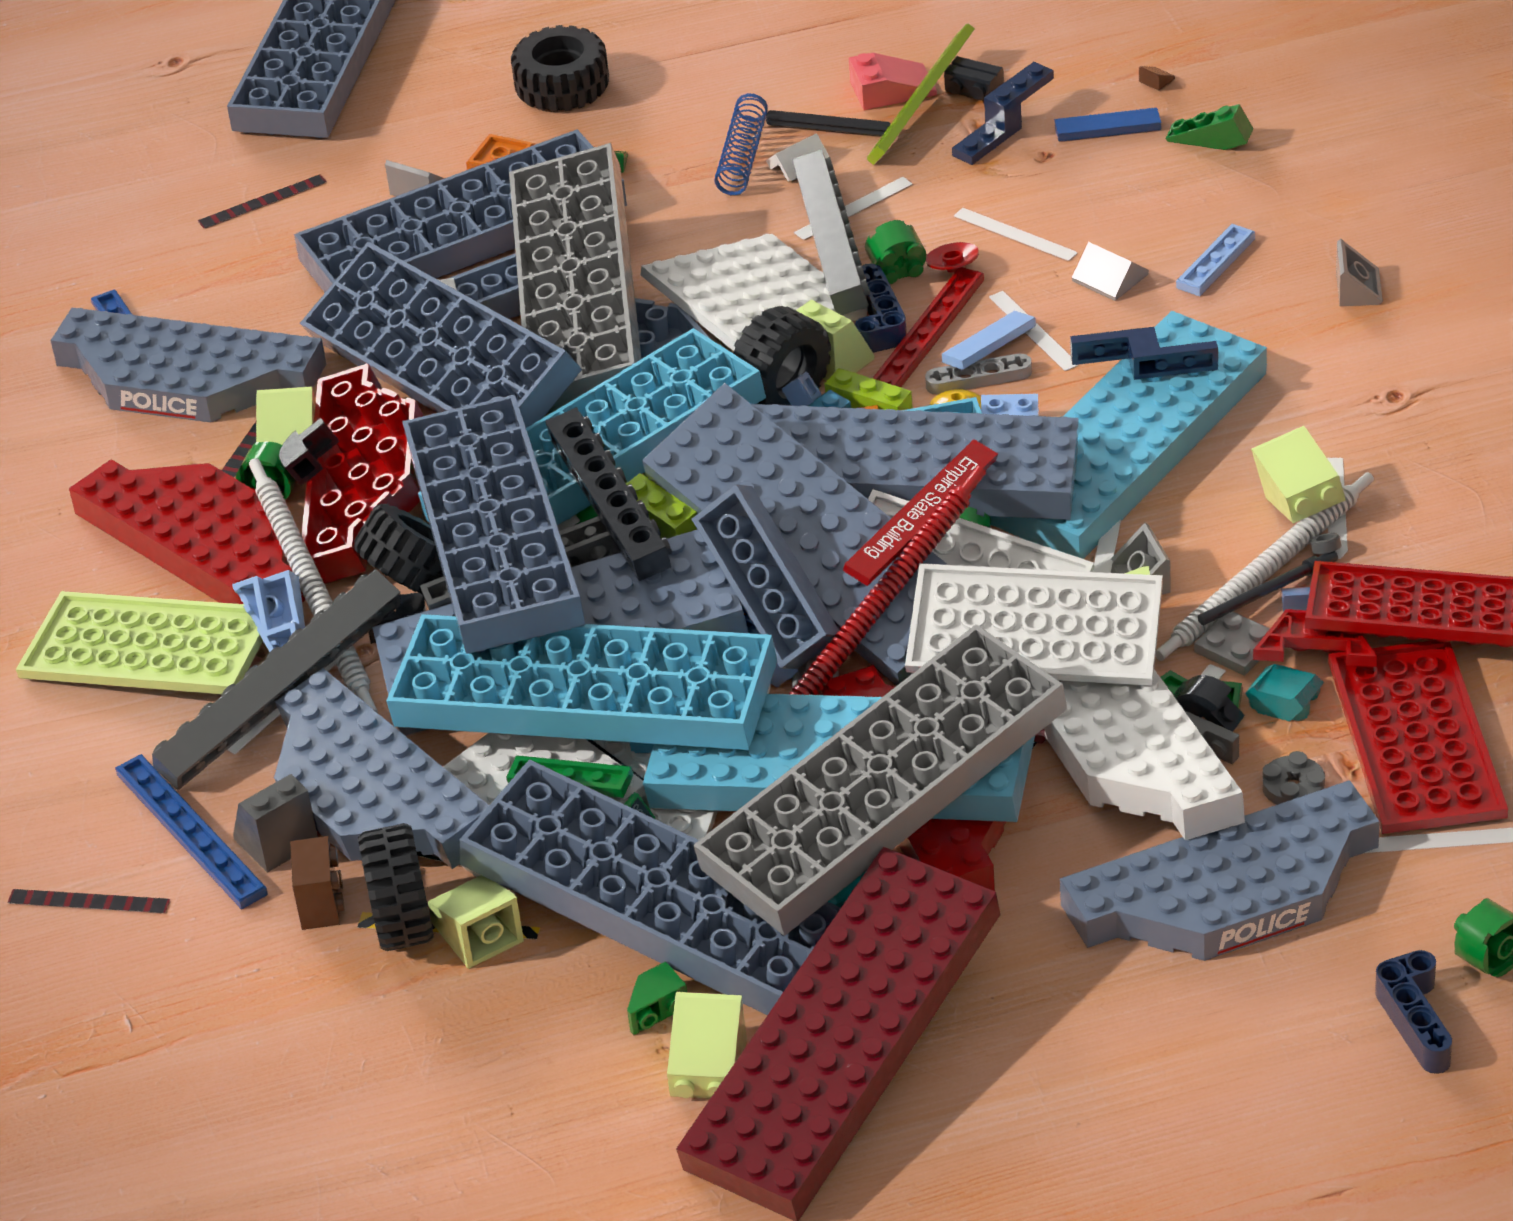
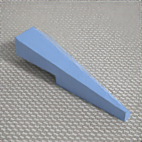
(273, 606)

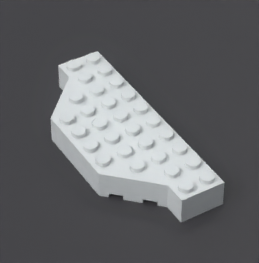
(1144, 755)

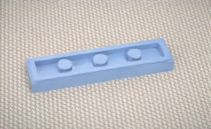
(1215, 260)
(988, 340)

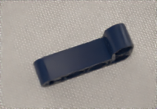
(887, 321)
(1401, 993)

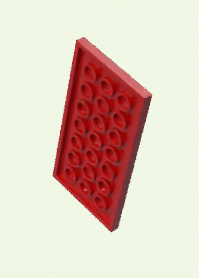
(1411, 603)
(1418, 738)

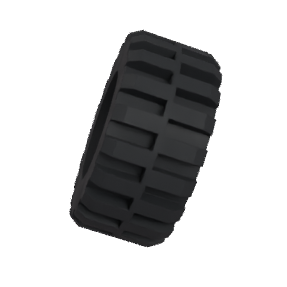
(560, 68)
(783, 348)
(399, 547)
(395, 887)

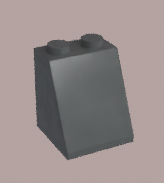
(272, 820)

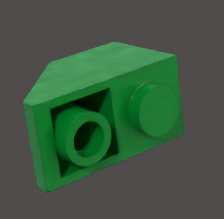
(653, 997)

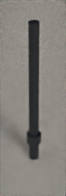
(1264, 589)

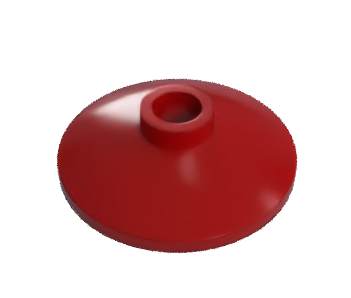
(952, 256)

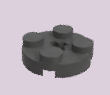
(1292, 767)

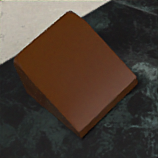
(1154, 77)

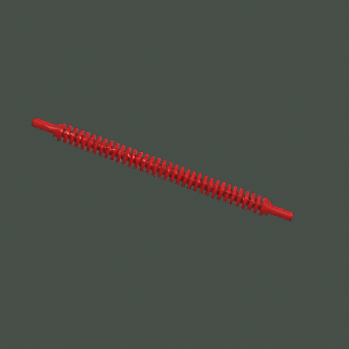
(888, 587)

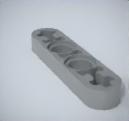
(1009, 369)

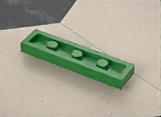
(603, 778)

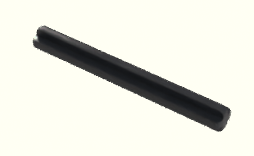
(826, 123)

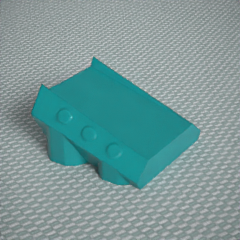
(1284, 692)

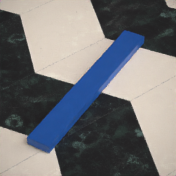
(191, 831)

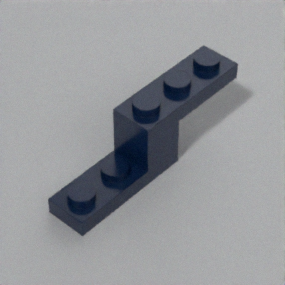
(1002, 113)
(1144, 353)

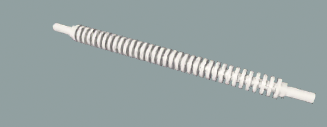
(1264, 566)
(309, 577)

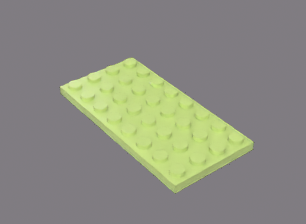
(142, 643)

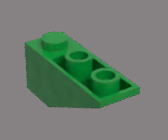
(1216, 130)

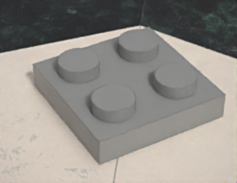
(1232, 642)

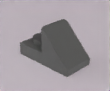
(1221, 740)

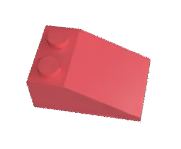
(885, 79)

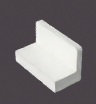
(785, 157)

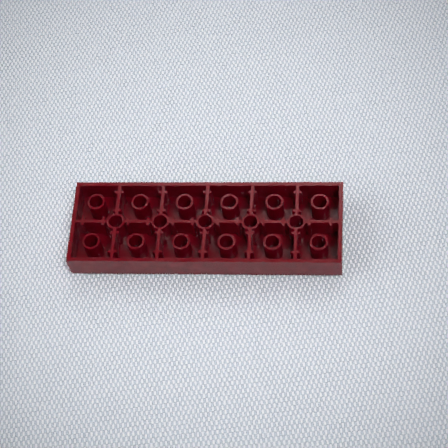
(839, 1033)

